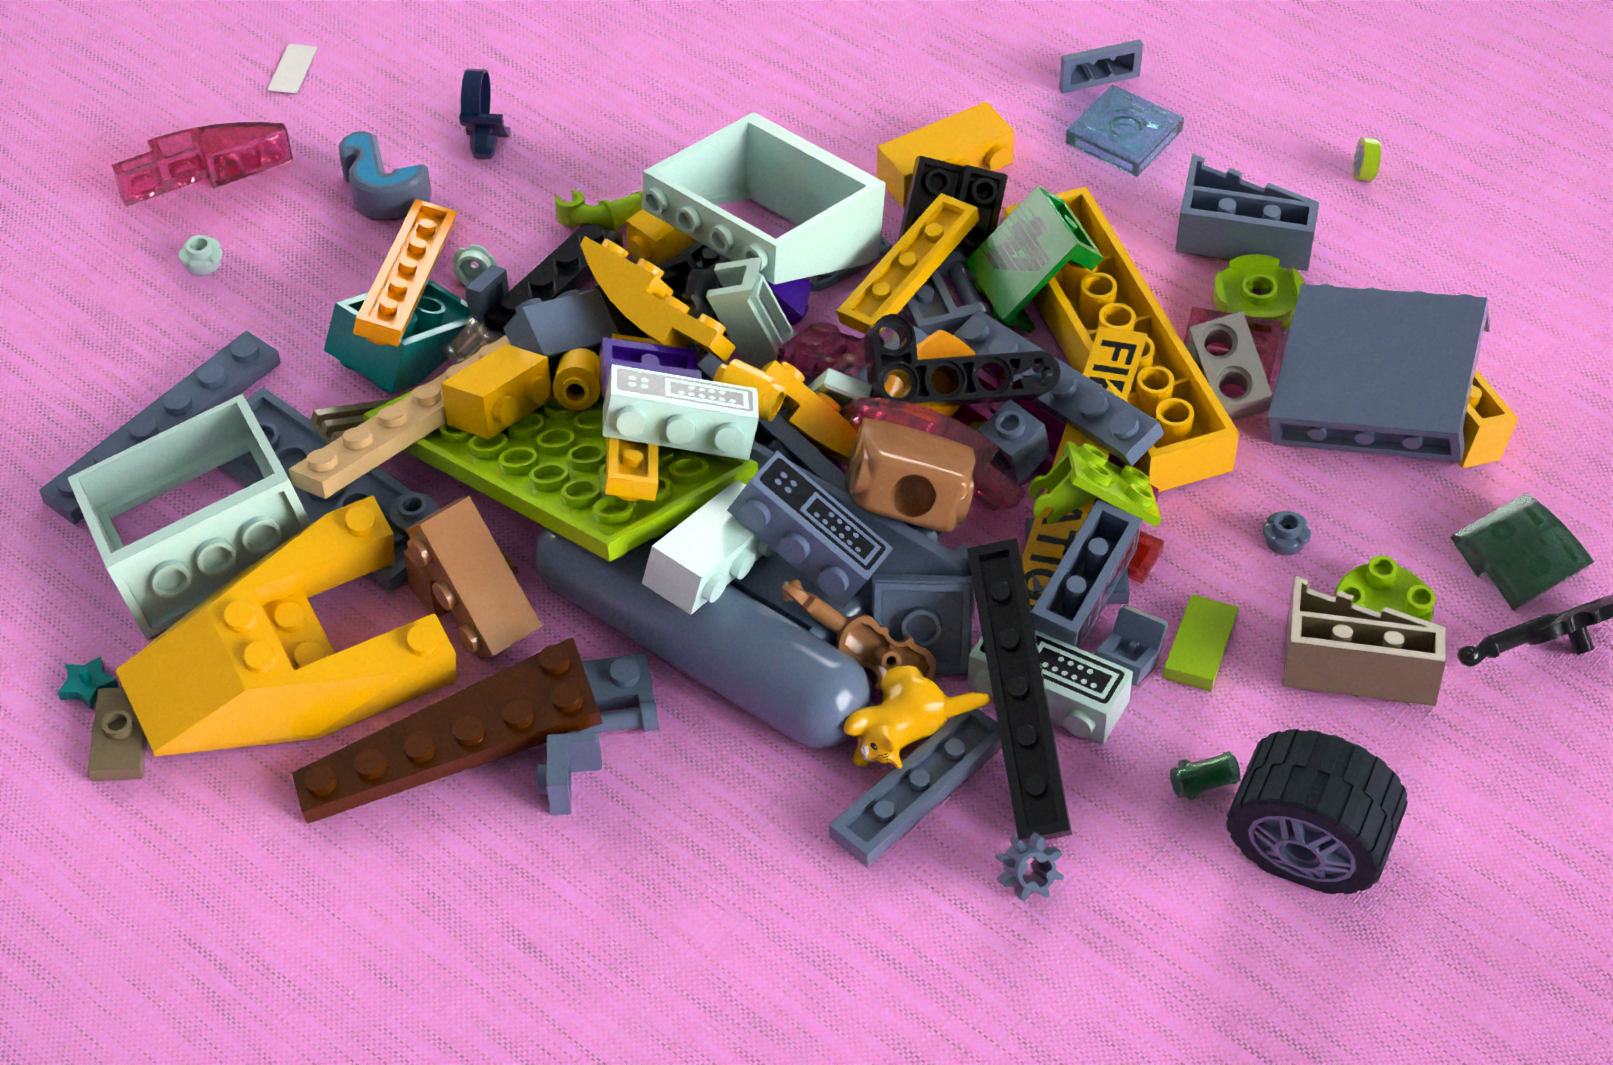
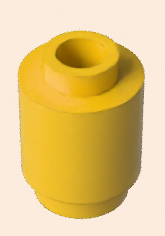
(577, 379)
(769, 391)

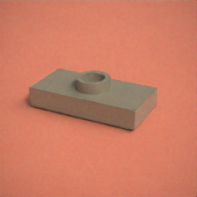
(117, 739)

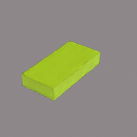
(1201, 642)

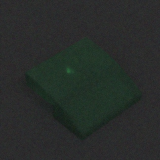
(1522, 550)

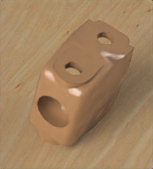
(910, 475)

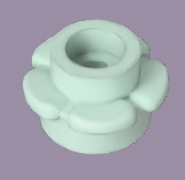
(201, 255)
(465, 270)

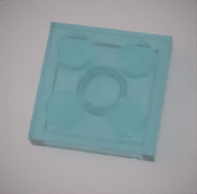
(1124, 130)

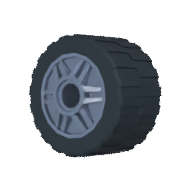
(1317, 811)

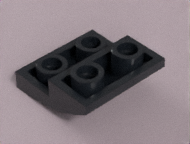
(965, 183)

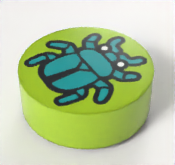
(1367, 159)

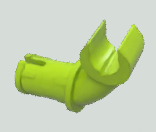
(605, 214)

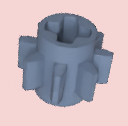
(1043, 866)

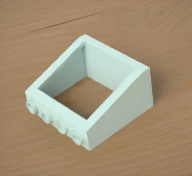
(758, 160)
(197, 555)

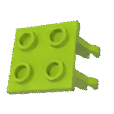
(1088, 475)

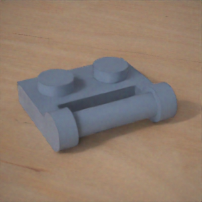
(932, 304)
(622, 684)

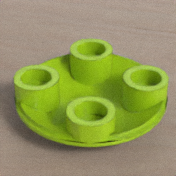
(1388, 585)

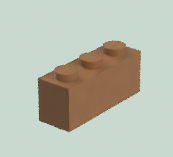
(472, 578)

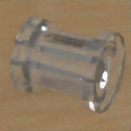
(469, 340)

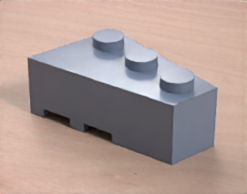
(1238, 218)

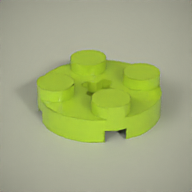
(1258, 271)

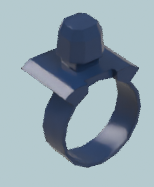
(476, 114)

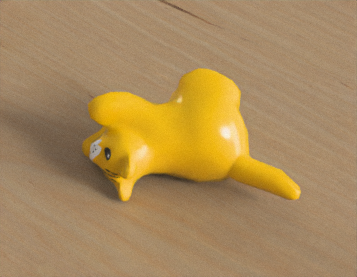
(909, 712)

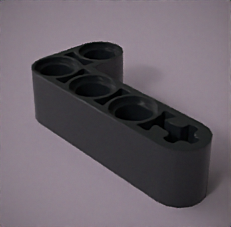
(960, 370)

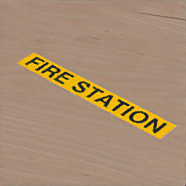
(1115, 357)

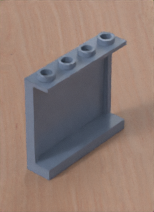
(1378, 371)

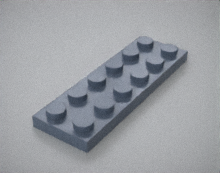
(292, 441)

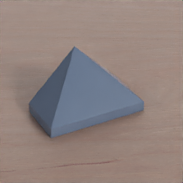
(1100, 66)

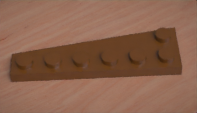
(455, 734)

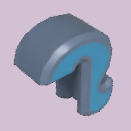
(373, 190)

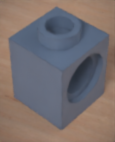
(1020, 439)

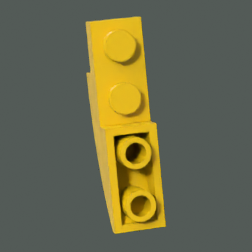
(649, 303)
(814, 414)

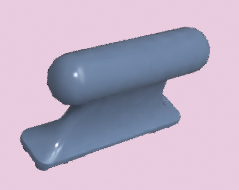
(749, 640)

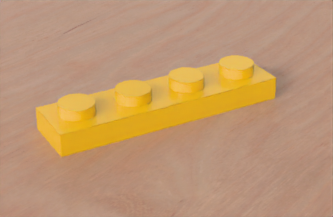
(909, 263)

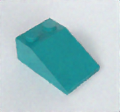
(392, 368)

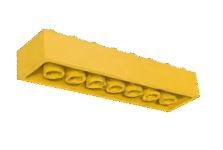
(1168, 382)

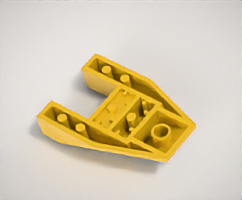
(258, 663)

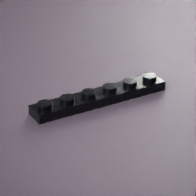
(1019, 691)

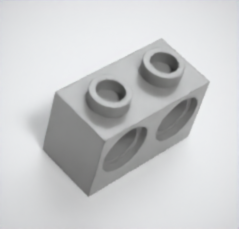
(1237, 367)

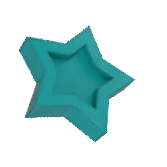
(85, 681)

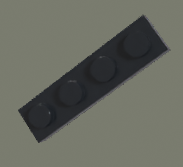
(558, 273)

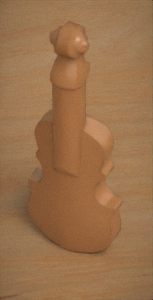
(862, 636)

